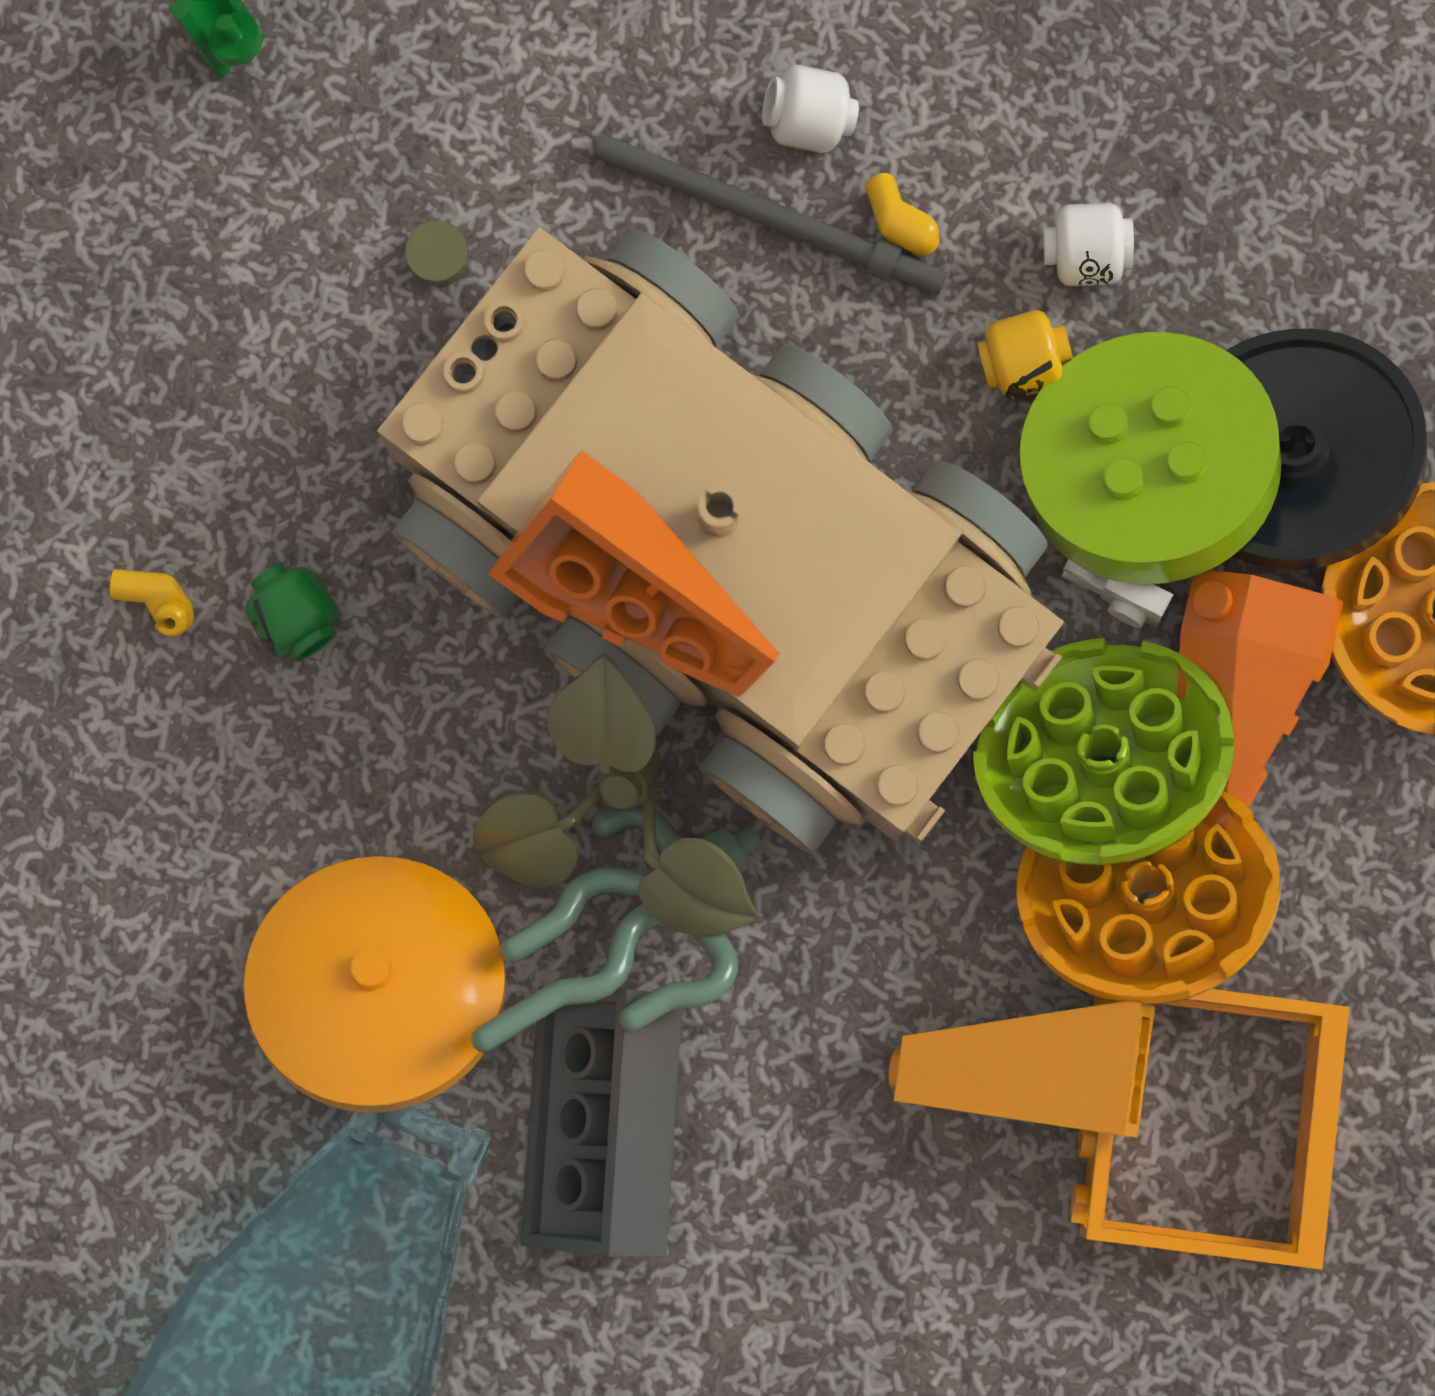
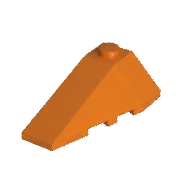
(616, 564)
(1262, 652)

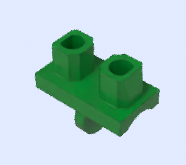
(219, 31)

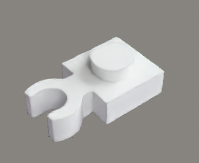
(1127, 601)

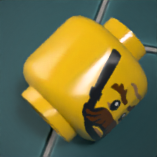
(1024, 354)

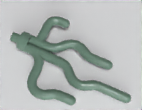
(622, 944)

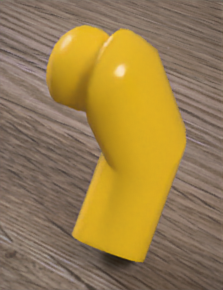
(900, 221)
(160, 595)

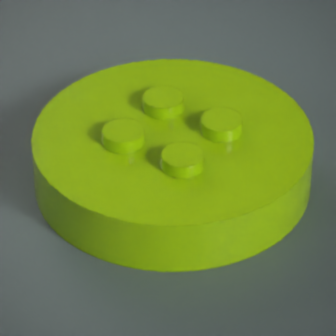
(1151, 457)

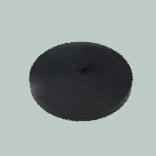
(1346, 446)

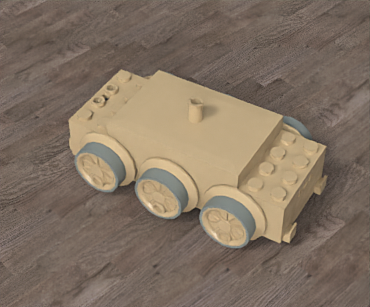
(885, 603)

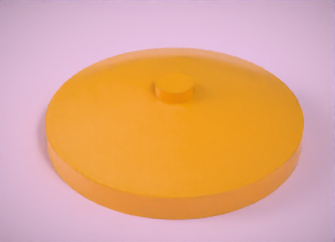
(373, 983)

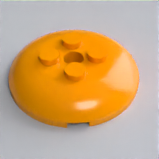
(1387, 621)
(1197, 933)

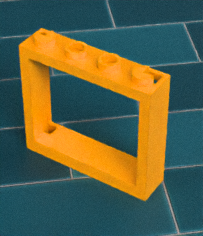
(1313, 1151)

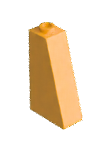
(1046, 1068)

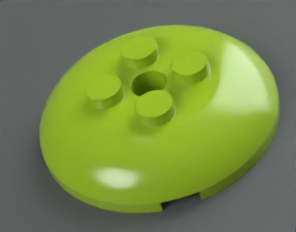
(1097, 702)

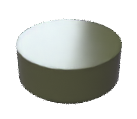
(437, 253)

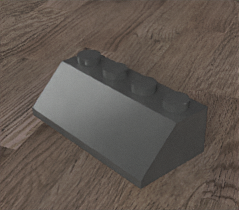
(601, 1131)

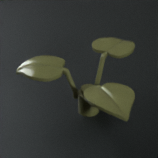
(607, 723)

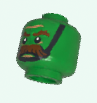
(292, 612)

